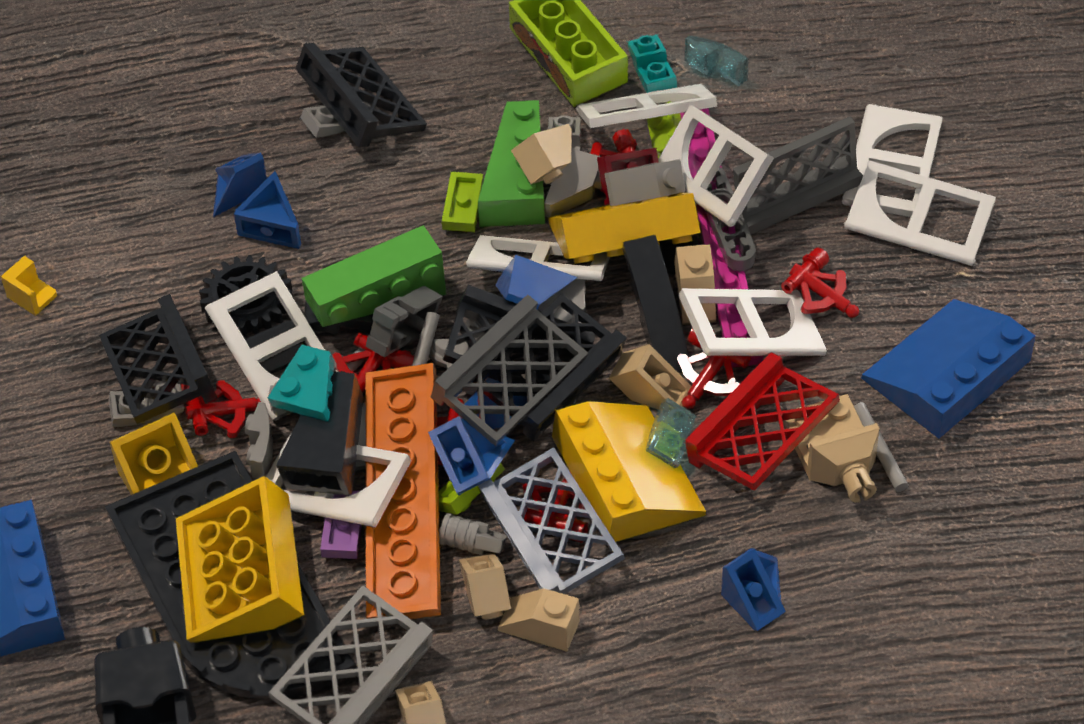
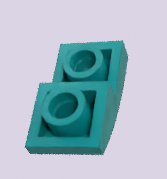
(651, 63)

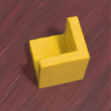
(25, 287)

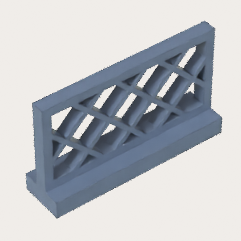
(521, 533)

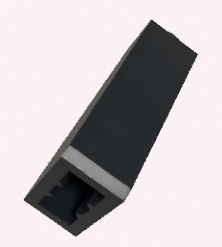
(323, 452)

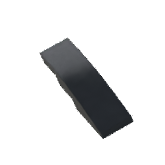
(655, 299)

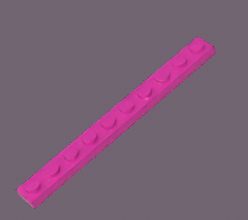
(724, 277)

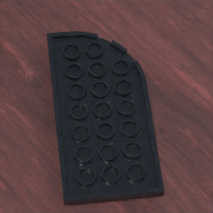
(236, 664)

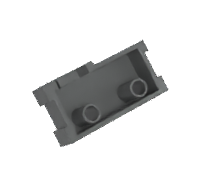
(401, 320)

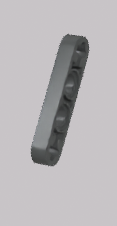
(728, 241)

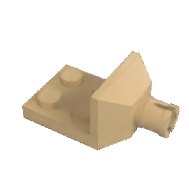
(840, 449)

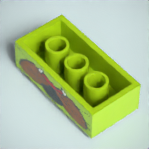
(570, 46)

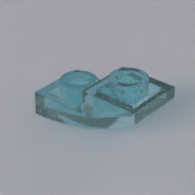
(713, 56)
(669, 432)

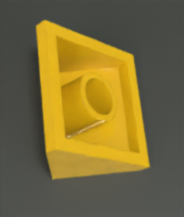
(152, 454)

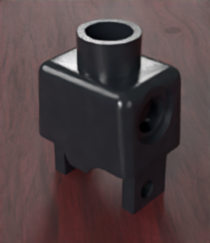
(143, 681)

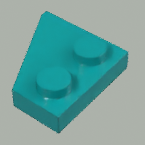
(305, 384)

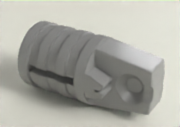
(470, 535)

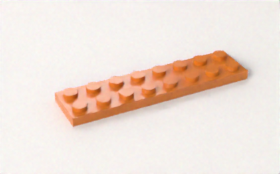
(406, 541)

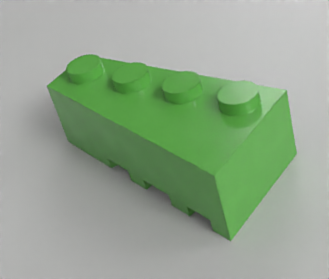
(506, 192)
(375, 277)

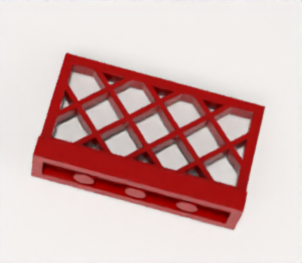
(736, 411)

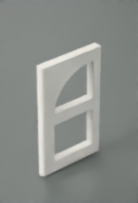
(646, 105)
(877, 125)
(678, 149)
(869, 218)
(487, 258)
(800, 340)
(248, 358)
(362, 507)

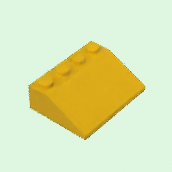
(607, 227)
(621, 479)
(239, 563)

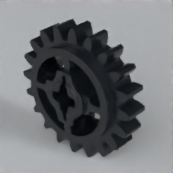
(236, 276)

